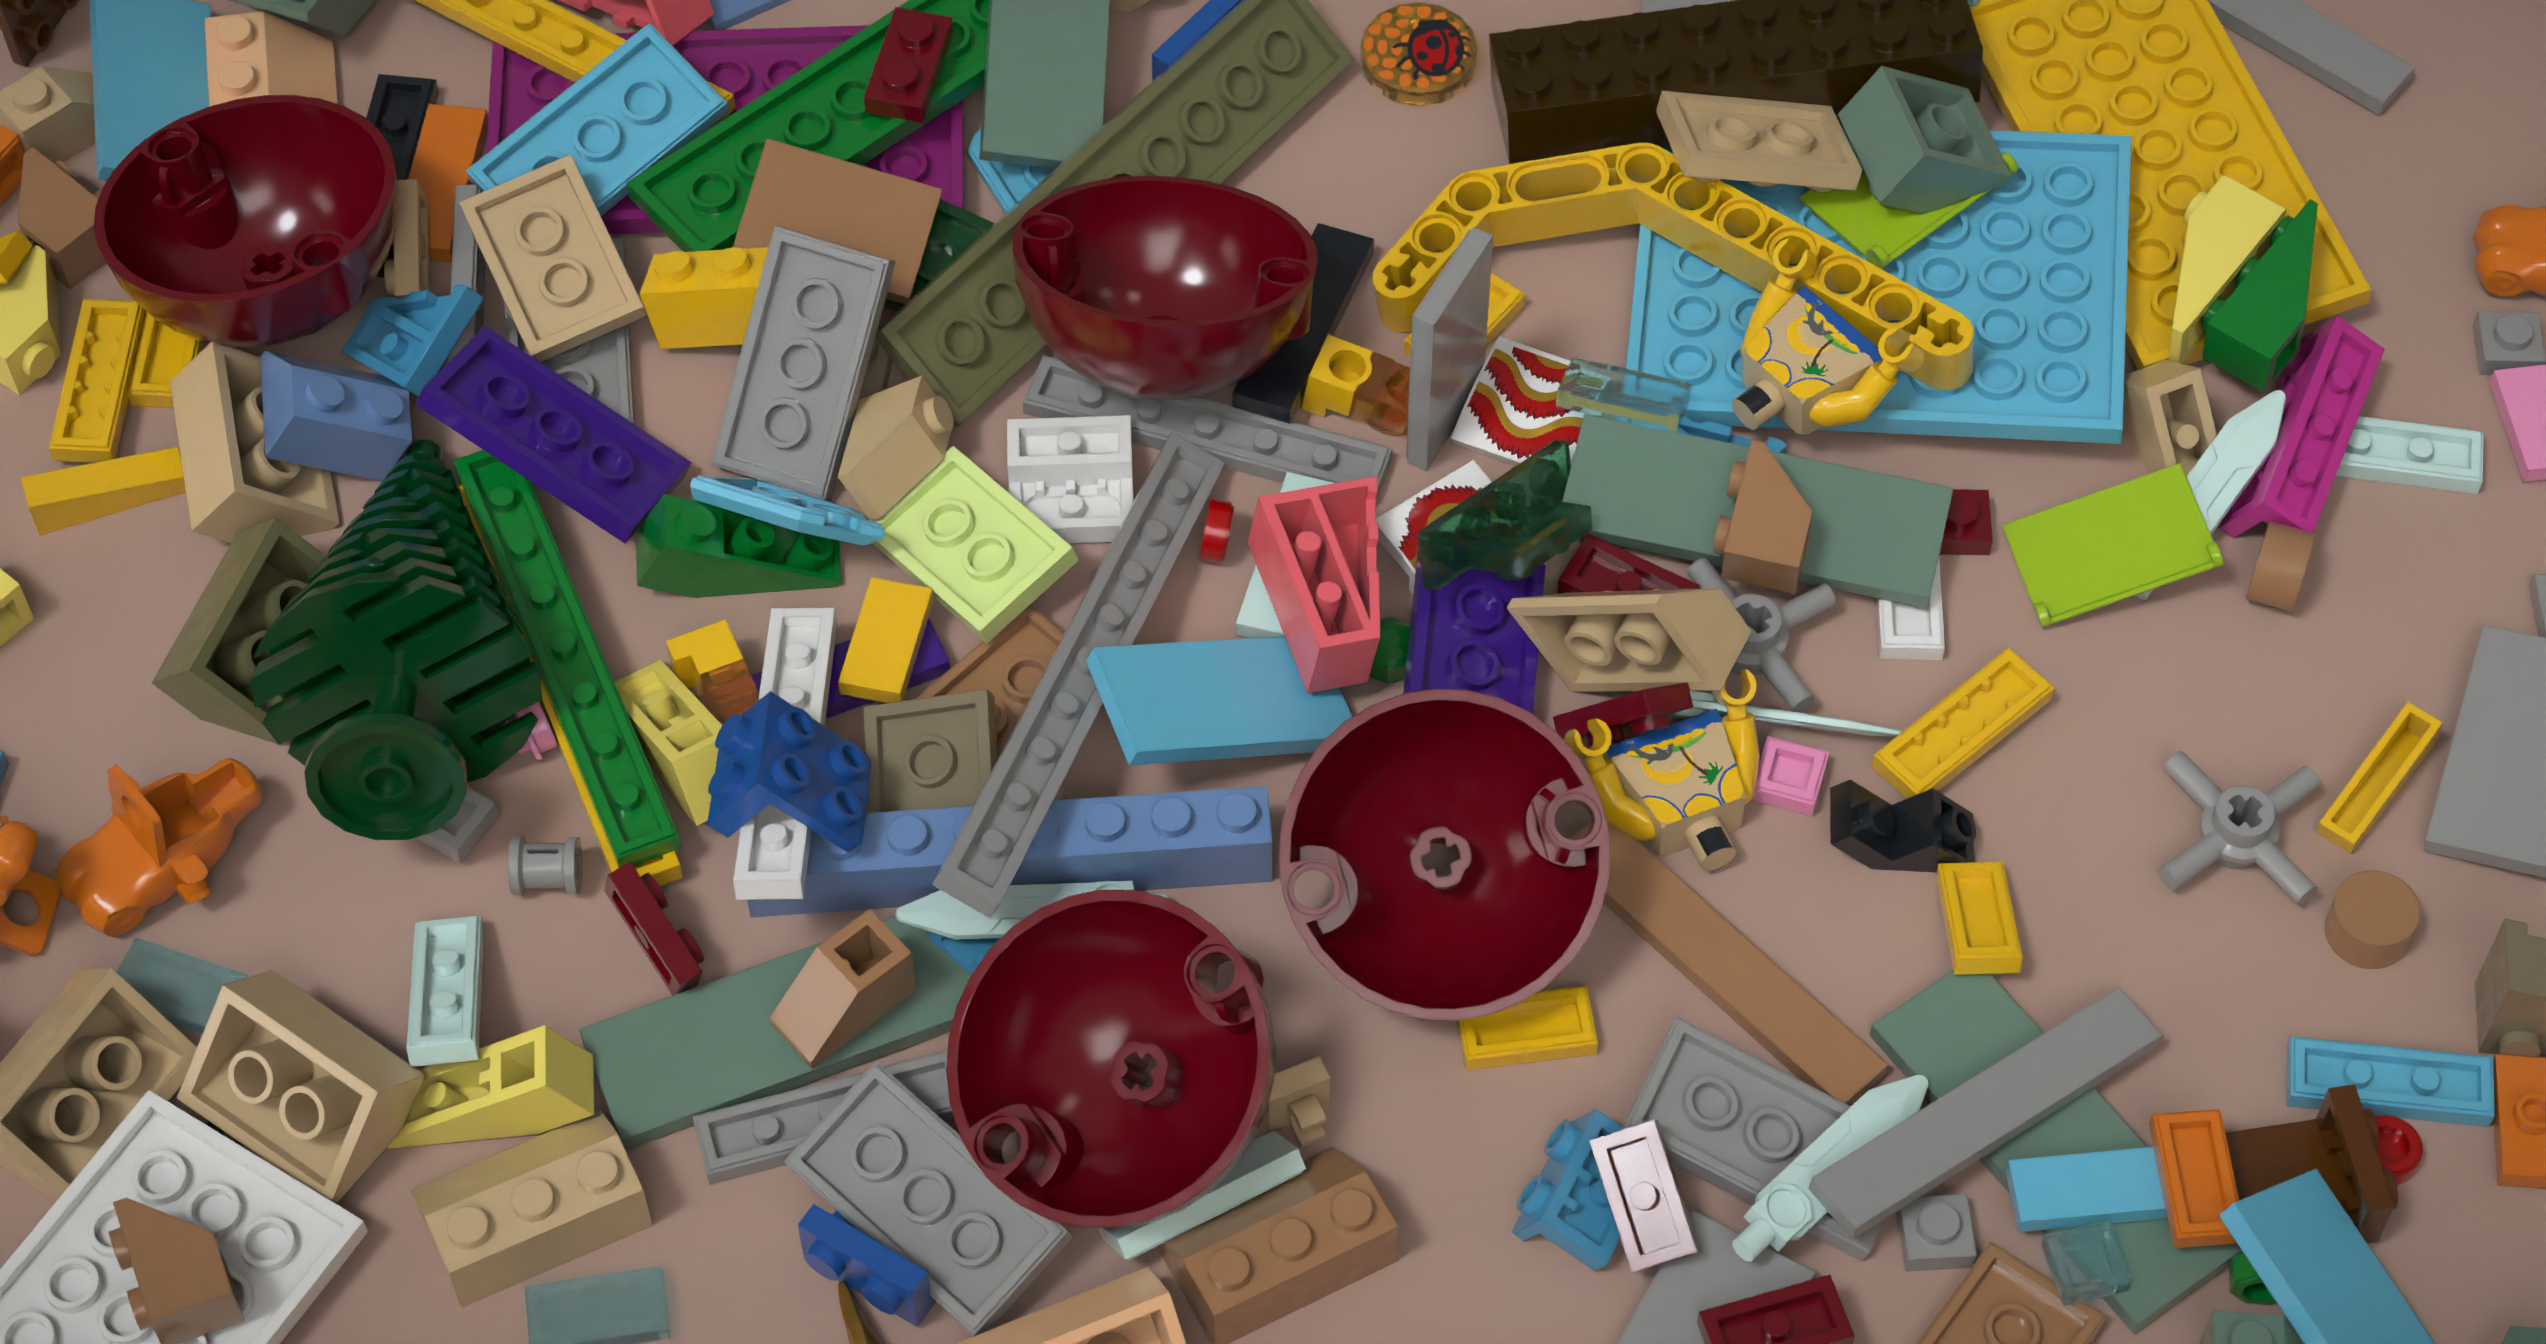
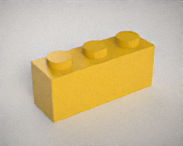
(702, 295)

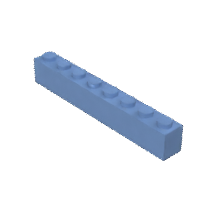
(1134, 838)

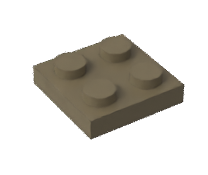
(930, 751)

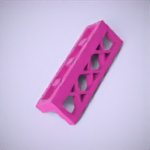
(2322, 404)

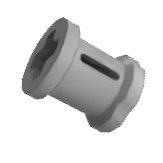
(544, 865)

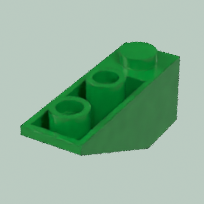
(2264, 317)
(718, 552)

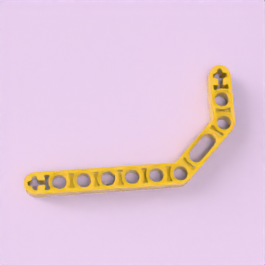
(1663, 205)

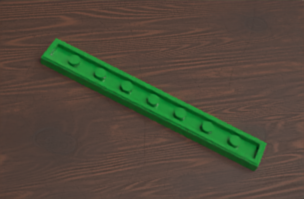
(568, 660)

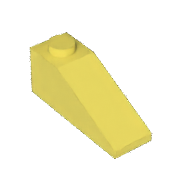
(2221, 237)
(674, 735)
(510, 1091)

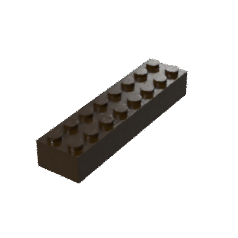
(1603, 77)

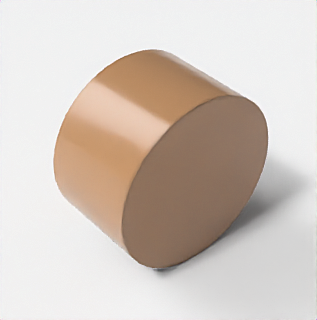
(2280, 566)
(2372, 919)

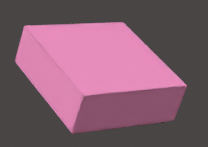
(1790, 775)

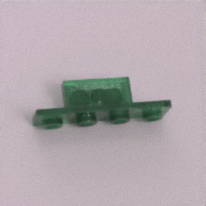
(1507, 524)

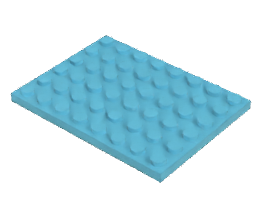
(2025, 263)

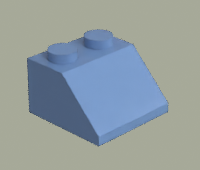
(333, 416)

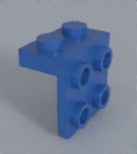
(794, 764)
(875, 1271)

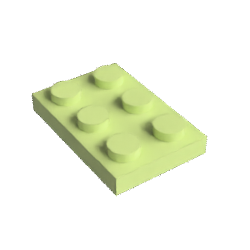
(973, 545)

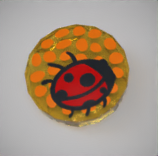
(1418, 53)

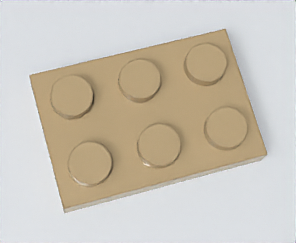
(1758, 141)
(552, 259)

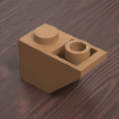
(59, 217)
(1768, 527)
(845, 988)
(179, 1274)

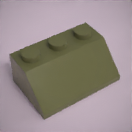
(215, 650)

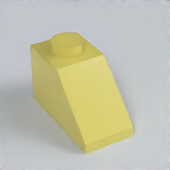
(29, 323)

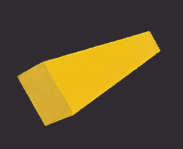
(101, 488)
(2380, 777)

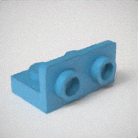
(1569, 1197)

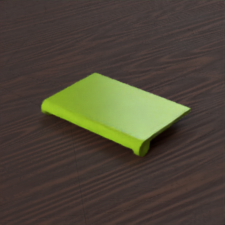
(1877, 230)
(2112, 545)

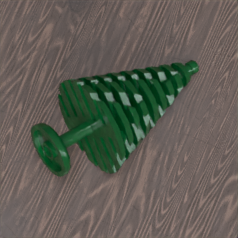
(399, 662)

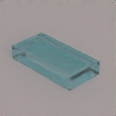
(1624, 395)
(175, 982)
(599, 1309)

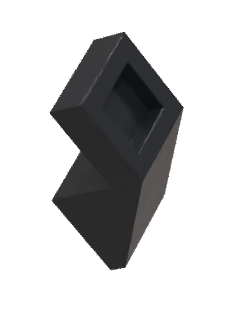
(1901, 835)

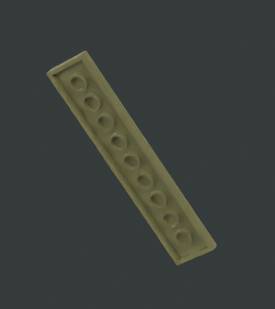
(1191, 122)

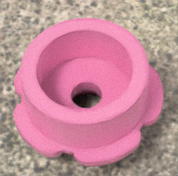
(542, 736)

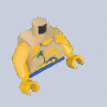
(1810, 360)
(1680, 781)

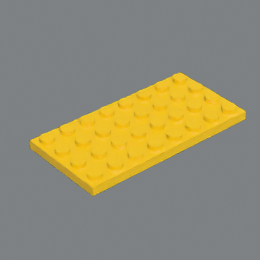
(2191, 116)

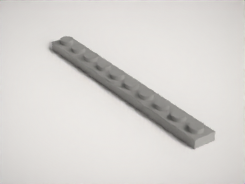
(1066, 697)

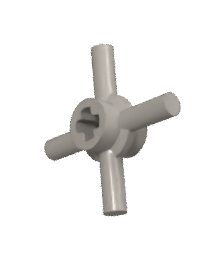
(1770, 632)
(2239, 827)

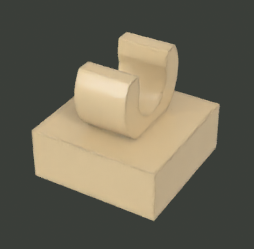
(1299, 1101)

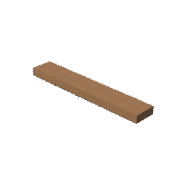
(1736, 973)

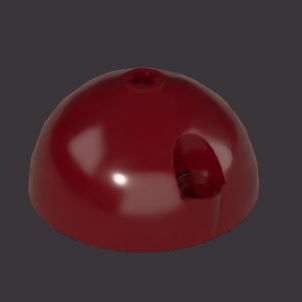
(290, 227)
(1164, 282)
(1476, 779)
(1063, 1037)

